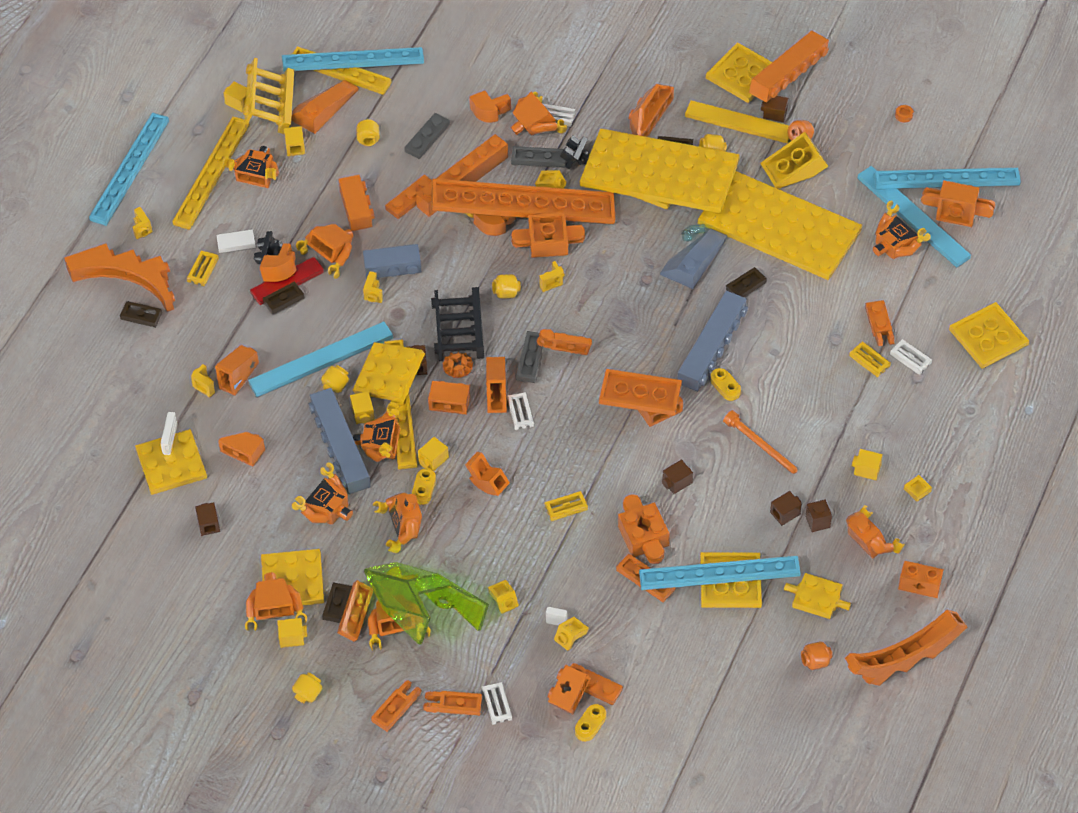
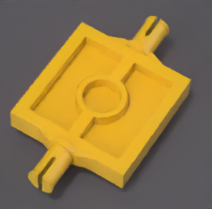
(817, 596)

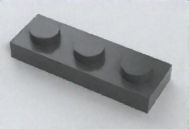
(427, 135)
(537, 156)
(529, 358)

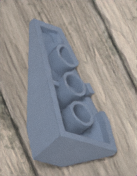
(693, 260)

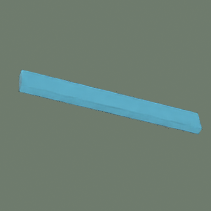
(353, 59)
(129, 169)
(935, 178)
(917, 219)
(319, 359)
(719, 572)

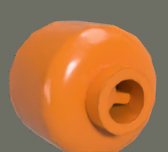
(798, 127)
(816, 655)

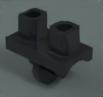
(577, 152)
(268, 245)

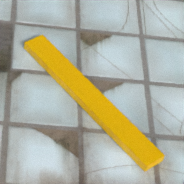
(210, 173)
(406, 446)

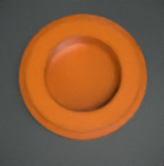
(904, 113)

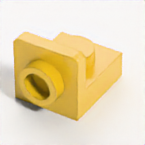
(551, 179)
(143, 224)
(552, 279)
(371, 289)
(202, 382)
(504, 596)
(569, 632)

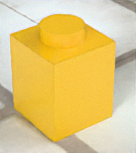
(235, 96)
(294, 141)
(362, 407)
(433, 454)
(867, 464)
(291, 632)

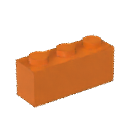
(356, 202)

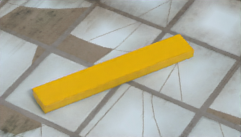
(356, 76)
(737, 121)

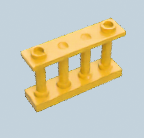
(285, 94)

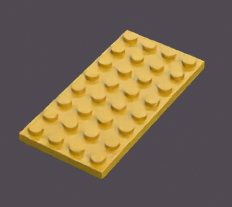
(660, 170)
(783, 226)

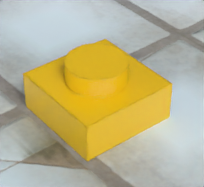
(917, 488)

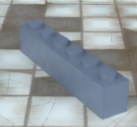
(712, 341)
(339, 440)

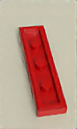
(303, 273)

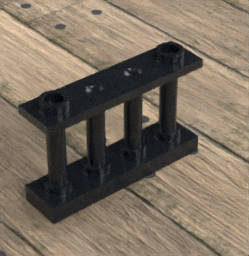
(474, 330)

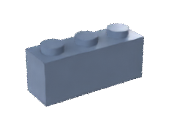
(393, 261)

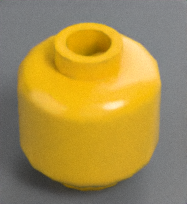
(367, 132)
(713, 142)
(506, 286)
(335, 378)
(307, 688)

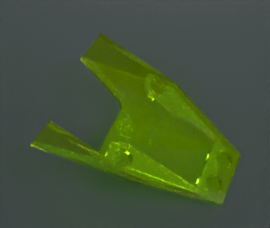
(398, 593)

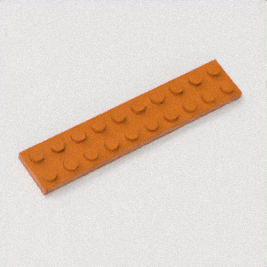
(522, 200)

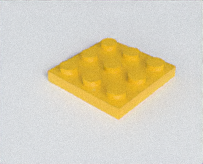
(736, 71)
(989, 335)
(389, 371)
(171, 470)
(300, 570)
(732, 594)

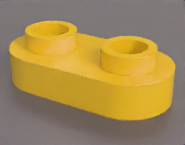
(725, 382)
(424, 484)
(591, 721)

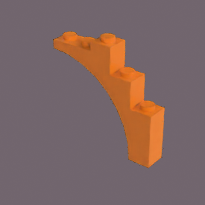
(127, 266)
(902, 656)

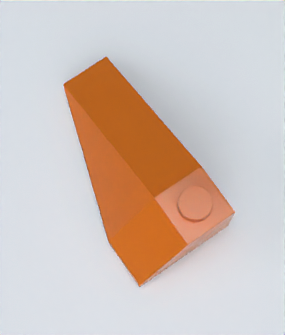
(320, 108)

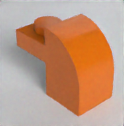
(487, 109)
(492, 224)
(278, 266)
(485, 477)

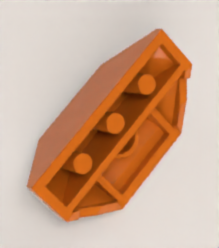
(650, 109)

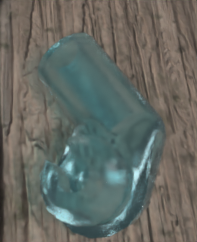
(692, 229)

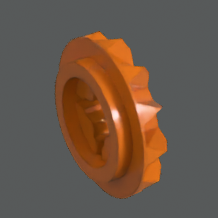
(459, 370)

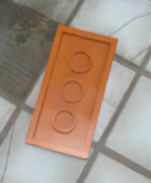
(640, 392)

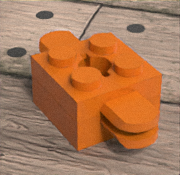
(957, 203)
(548, 226)
(643, 529)

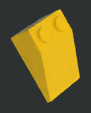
(794, 162)

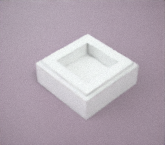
(555, 616)

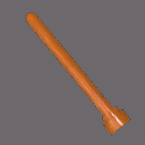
(732, 420)

